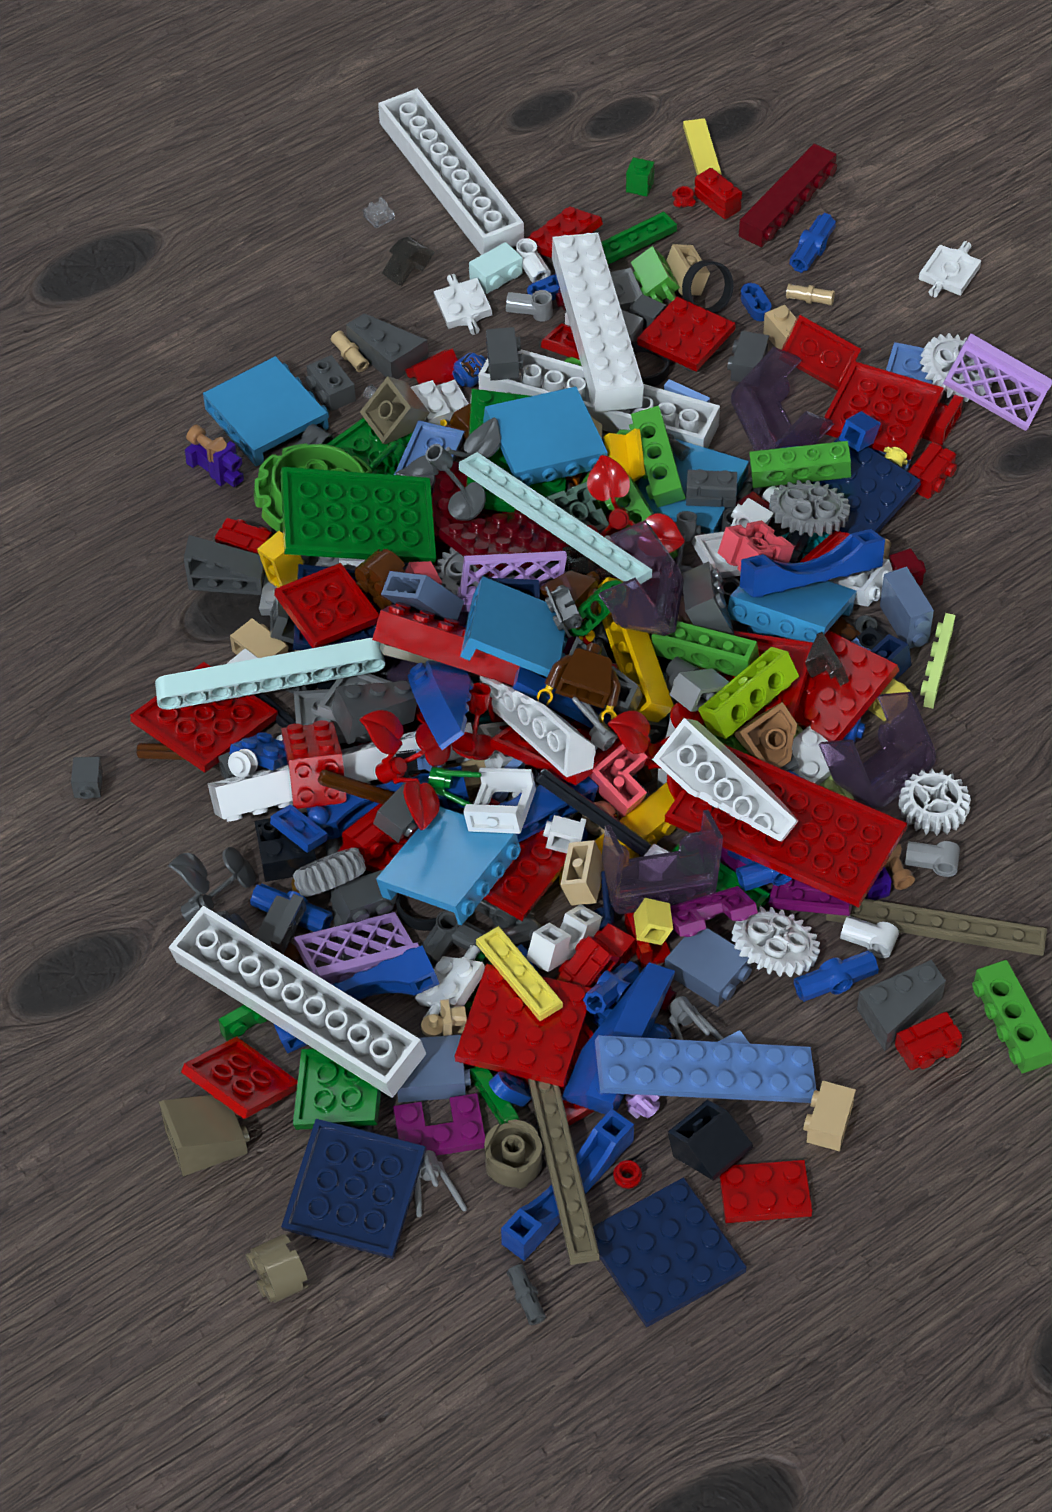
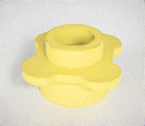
(896, 456)

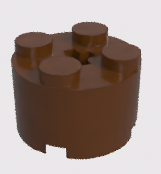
(374, 572)

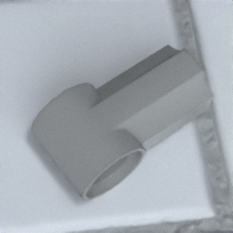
(537, 304)
(941, 857)

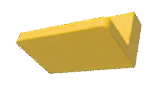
(627, 452)

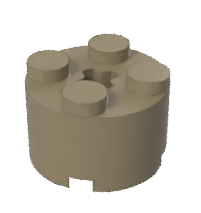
(513, 1153)
(278, 1269)

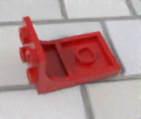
(309, 752)

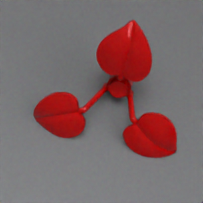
(611, 480)
(385, 733)
(633, 733)
(470, 744)

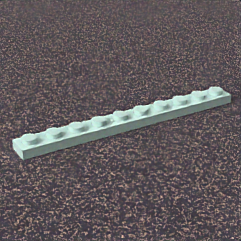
(554, 519)

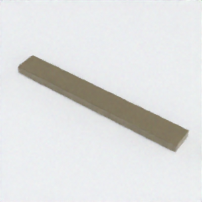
(951, 926)
(564, 1173)

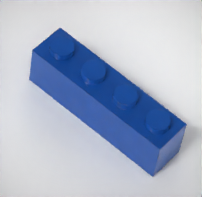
(547, 805)

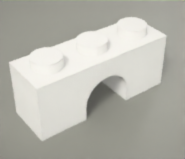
(555, 945)

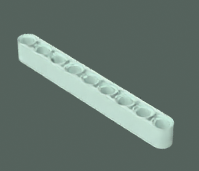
(269, 673)

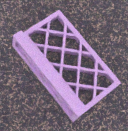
(1005, 368)
(514, 562)
(343, 970)

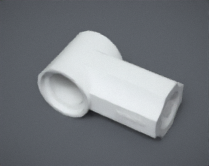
(532, 261)
(877, 938)

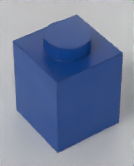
(860, 431)

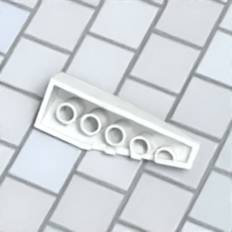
(542, 729)
(720, 778)

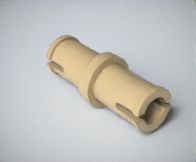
(810, 294)
(349, 351)

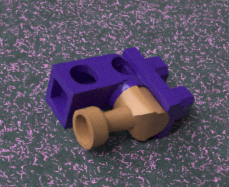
(214, 457)
(901, 879)

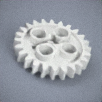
(938, 359)
(776, 942)

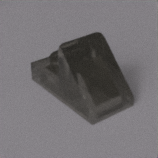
(823, 658)

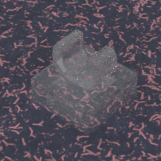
(378, 213)

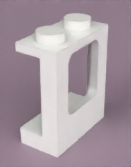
(499, 818)

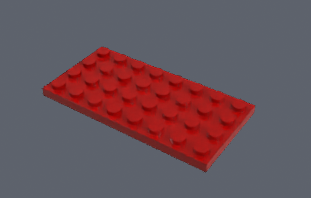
(832, 847)

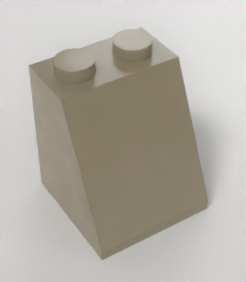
(202, 1132)

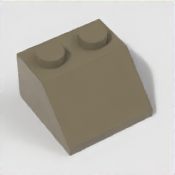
(393, 410)

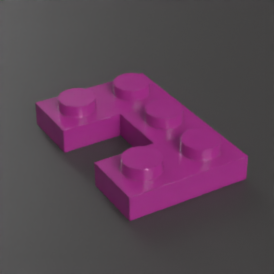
(804, 898)
(691, 915)
(461, 1135)

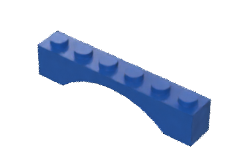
(854, 554)
(347, 813)
(404, 974)
(539, 1217)

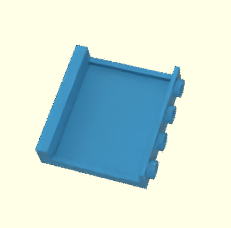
(264, 408)
(547, 436)
(705, 459)
(796, 612)
(512, 628)
(449, 865)

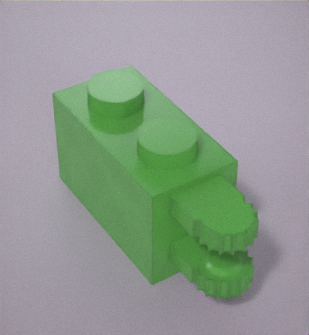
(655, 275)

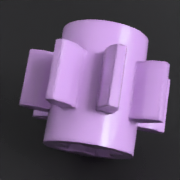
(642, 1105)

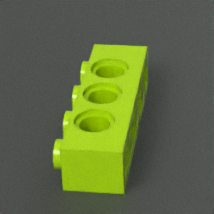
(748, 692)

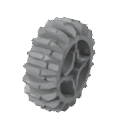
(329, 872)

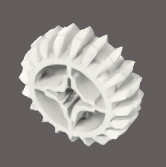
(934, 795)

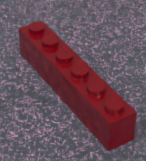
(787, 195)

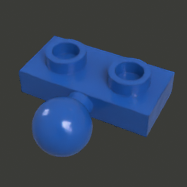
(302, 829)

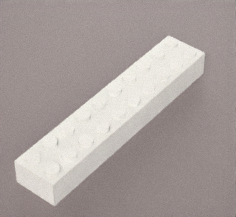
(450, 171)
(597, 322)
(683, 416)
(273, 788)
(298, 1001)

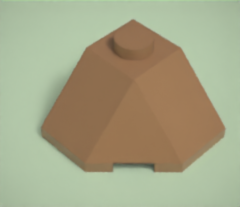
(769, 736)

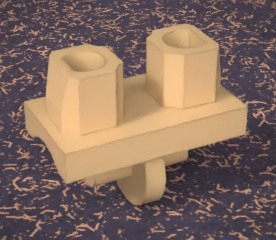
(450, 1022)

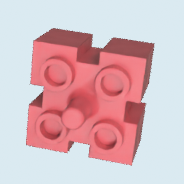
(752, 541)

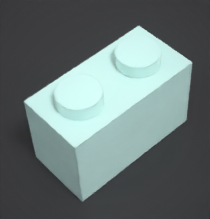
(496, 267)

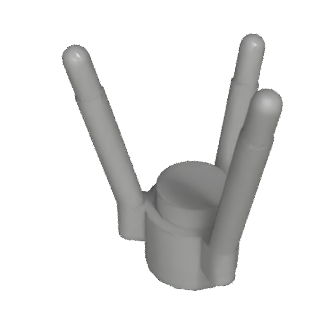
(600, 734)
(685, 1013)
(429, 1172)

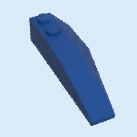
(442, 698)
(630, 1017)

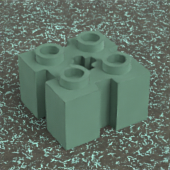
(580, 505)

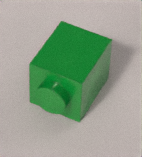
(640, 176)

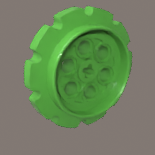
(312, 456)

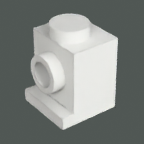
(562, 832)

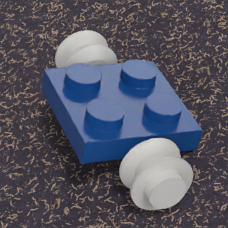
(256, 751)

